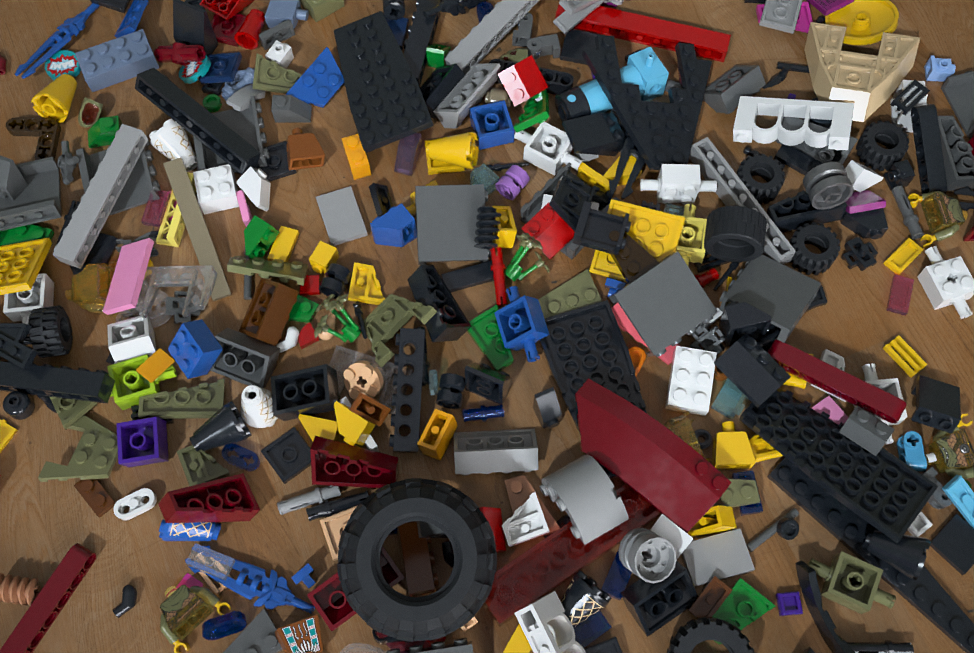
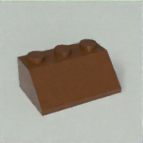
(269, 311)

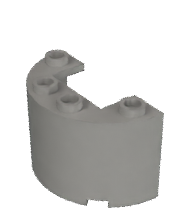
(586, 497)

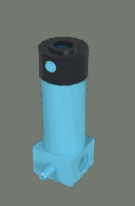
(587, 99)

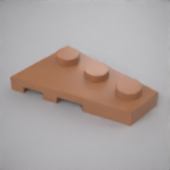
(519, 492)

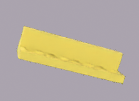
(177, 226)

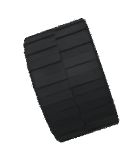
(735, 233)

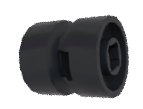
(335, 280)
(451, 389)

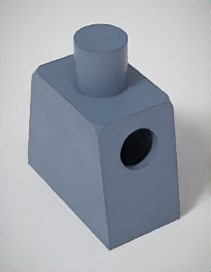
(282, 10)

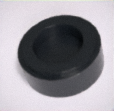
(787, 528)

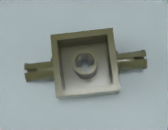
(863, 577)

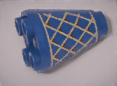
(189, 531)

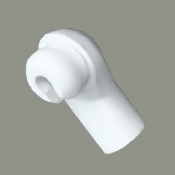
(291, 339)

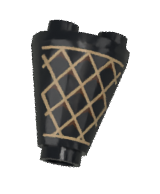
(583, 598)

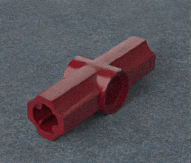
(180, 53)

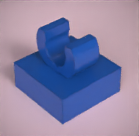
(614, 285)

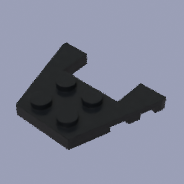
(570, 197)

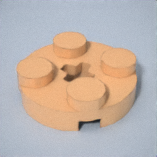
(353, 375)

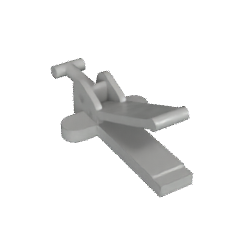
(576, 11)

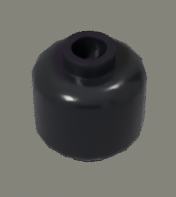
(18, 405)

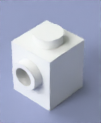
(280, 53)

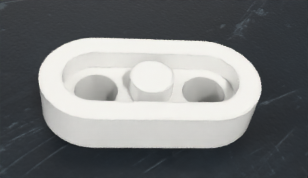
(136, 504)

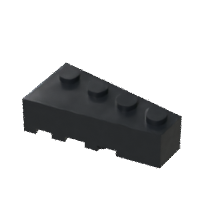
(430, 289)

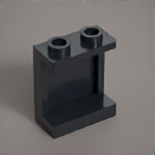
(595, 227)
(936, 404)

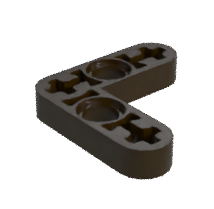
(41, 131)

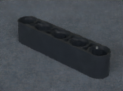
(556, 80)
(928, 149)

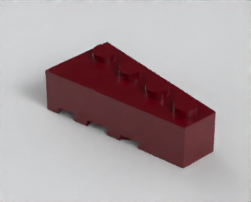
(351, 466)
(211, 501)

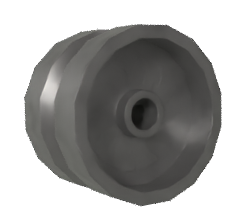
(828, 185)

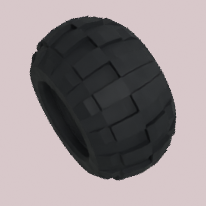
(457, 599)

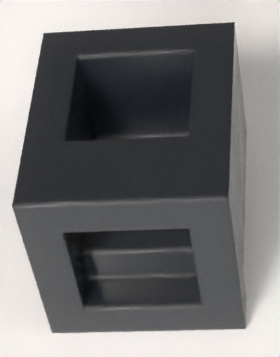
(899, 174)

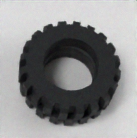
(709, 629)

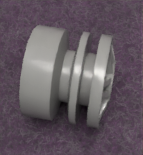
(647, 555)

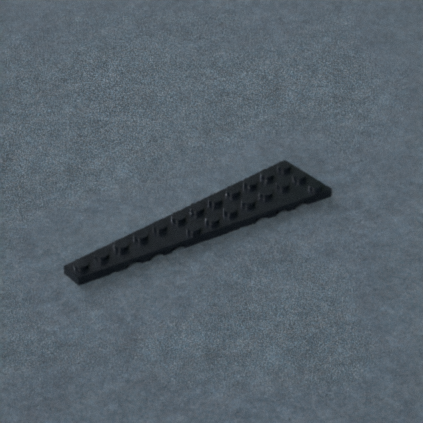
(852, 531)

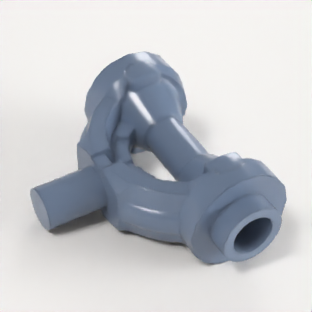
(243, 77)

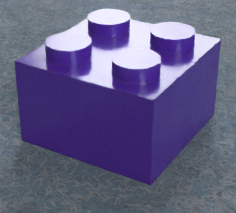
(142, 442)

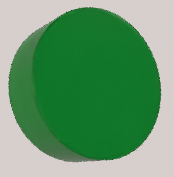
(212, 103)

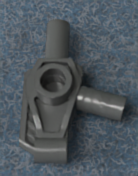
(67, 163)

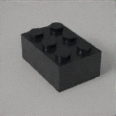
(304, 392)

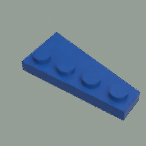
(132, 18)

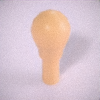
(331, 323)

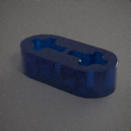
(243, 453)

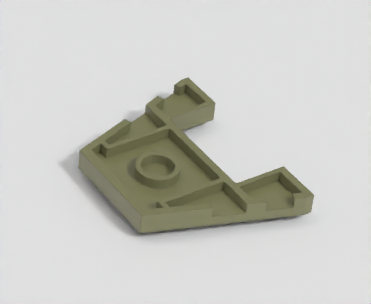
(388, 319)
(92, 457)

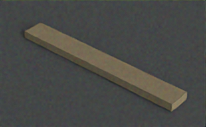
(196, 224)

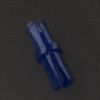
(483, 413)

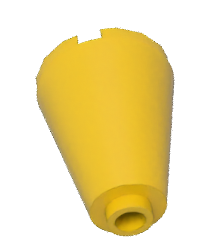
(56, 98)
(455, 150)

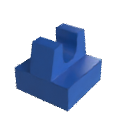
(303, 575)

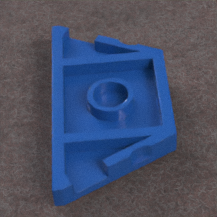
(319, 81)

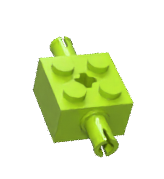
(131, 385)

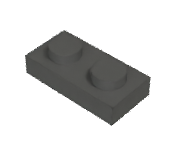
(280, 33)

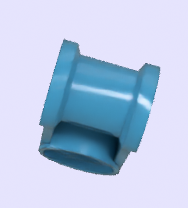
(912, 452)

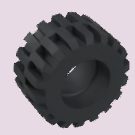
(888, 135)
(765, 168)
(823, 240)
(50, 331)

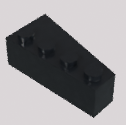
(798, 210)

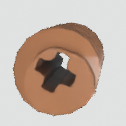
(18, 589)

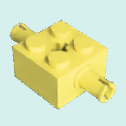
(692, 237)

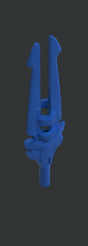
(71, 27)
(273, 590)

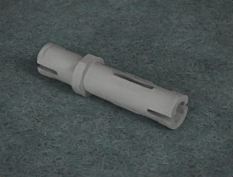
(309, 498)

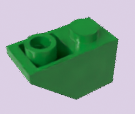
(258, 237)

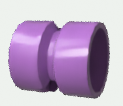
(512, 182)

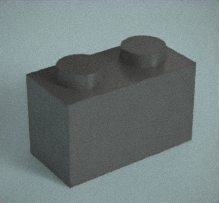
(866, 430)

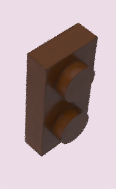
(95, 496)
(710, 598)

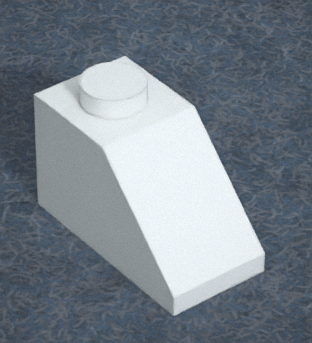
(861, 176)
(256, 187)

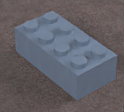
(116, 60)

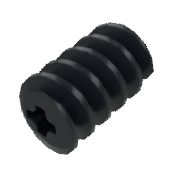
(393, 9)
(486, 225)

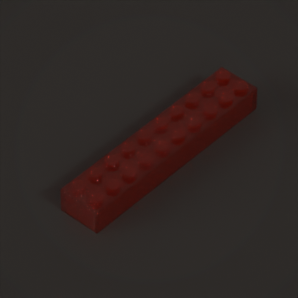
(559, 558)

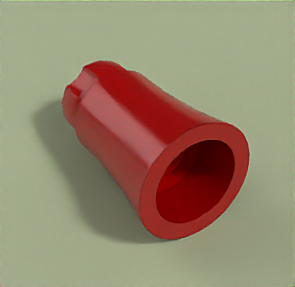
(249, 32)

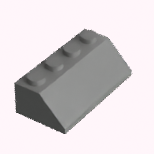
(467, 94)
(495, 451)

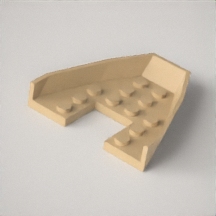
(857, 76)

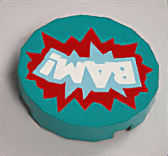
(62, 63)
(189, 72)

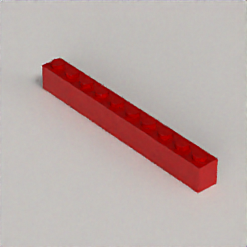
(653, 31)

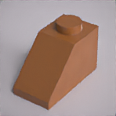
(370, 408)

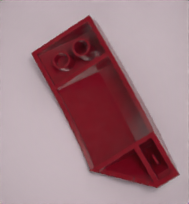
(647, 456)

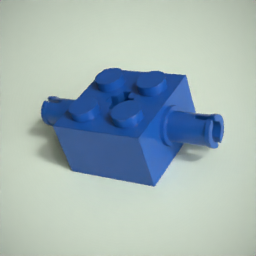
(521, 323)

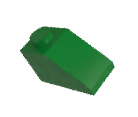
(103, 131)

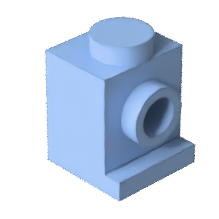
(938, 69)

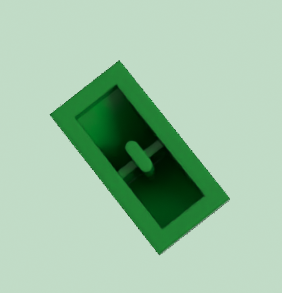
(436, 55)

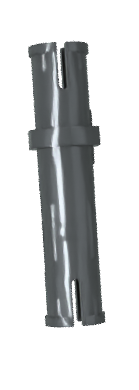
(910, 219)

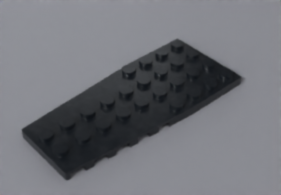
(379, 83)
(590, 346)
(872, 486)

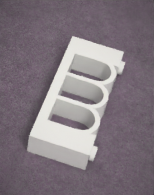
(836, 137)
(548, 615)

